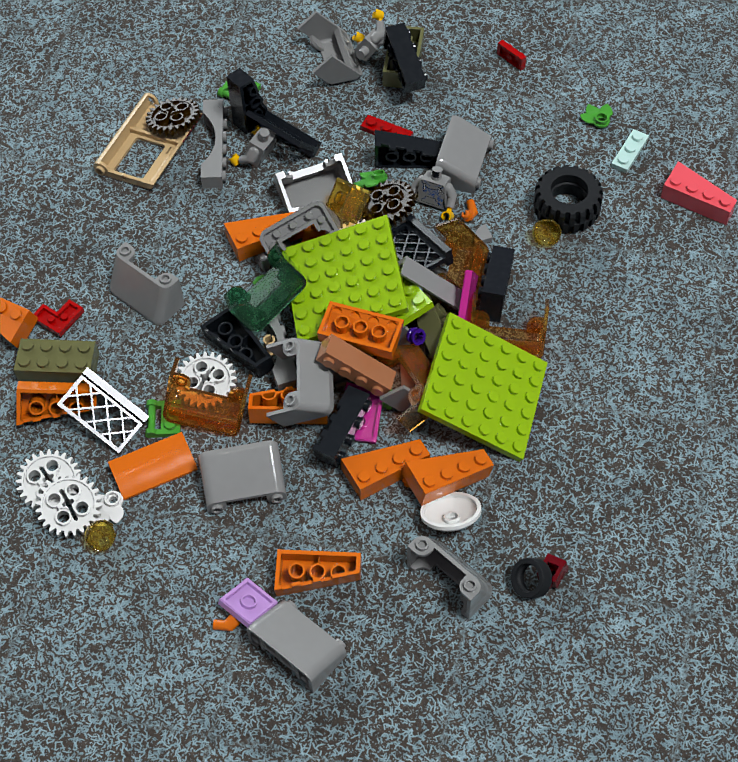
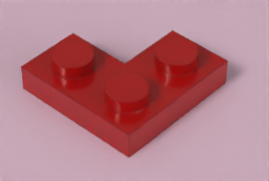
(59, 321)

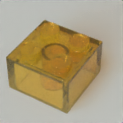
(347, 200)

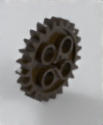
(173, 116)
(391, 200)

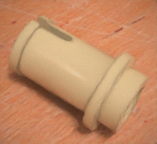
(267, 340)

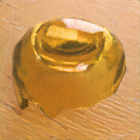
(546, 232)
(100, 535)

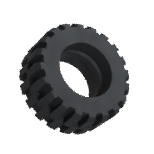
(573, 182)

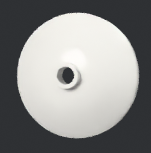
(451, 512)

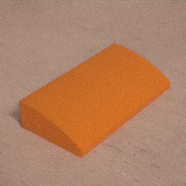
(363, 329)
(152, 466)

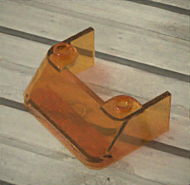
(467, 250)
(529, 340)
(418, 368)
(202, 408)

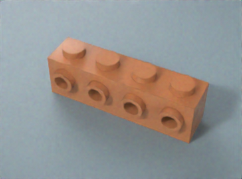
(356, 365)

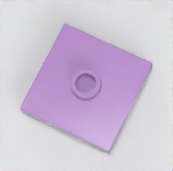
(247, 602)

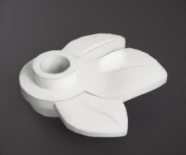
(109, 510)

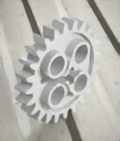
(218, 386)
(31, 488)
(51, 513)

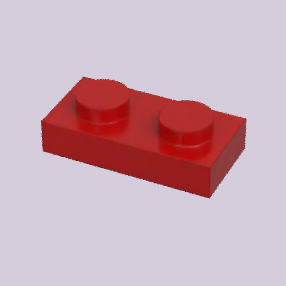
(511, 55)

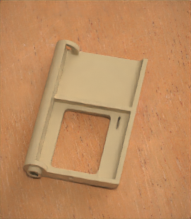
(136, 129)

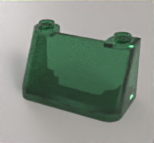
(269, 294)

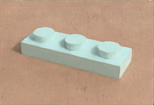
(629, 151)

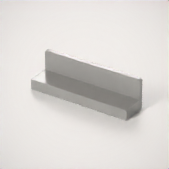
(430, 282)

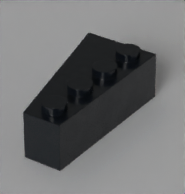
(404, 151)

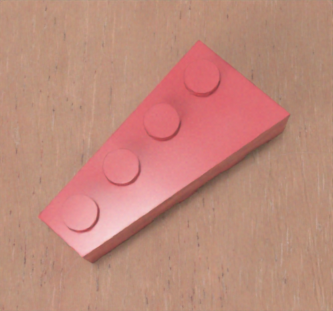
(698, 194)

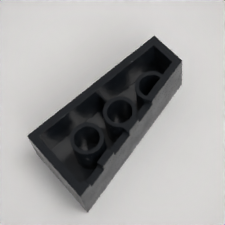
(404, 57)
(244, 97)
(495, 281)
(238, 342)
(342, 427)

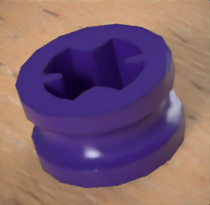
(411, 336)

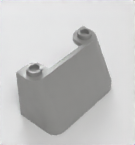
(464, 154)
(311, 183)
(313, 213)
(150, 297)
(242, 474)
(428, 553)
(297, 643)

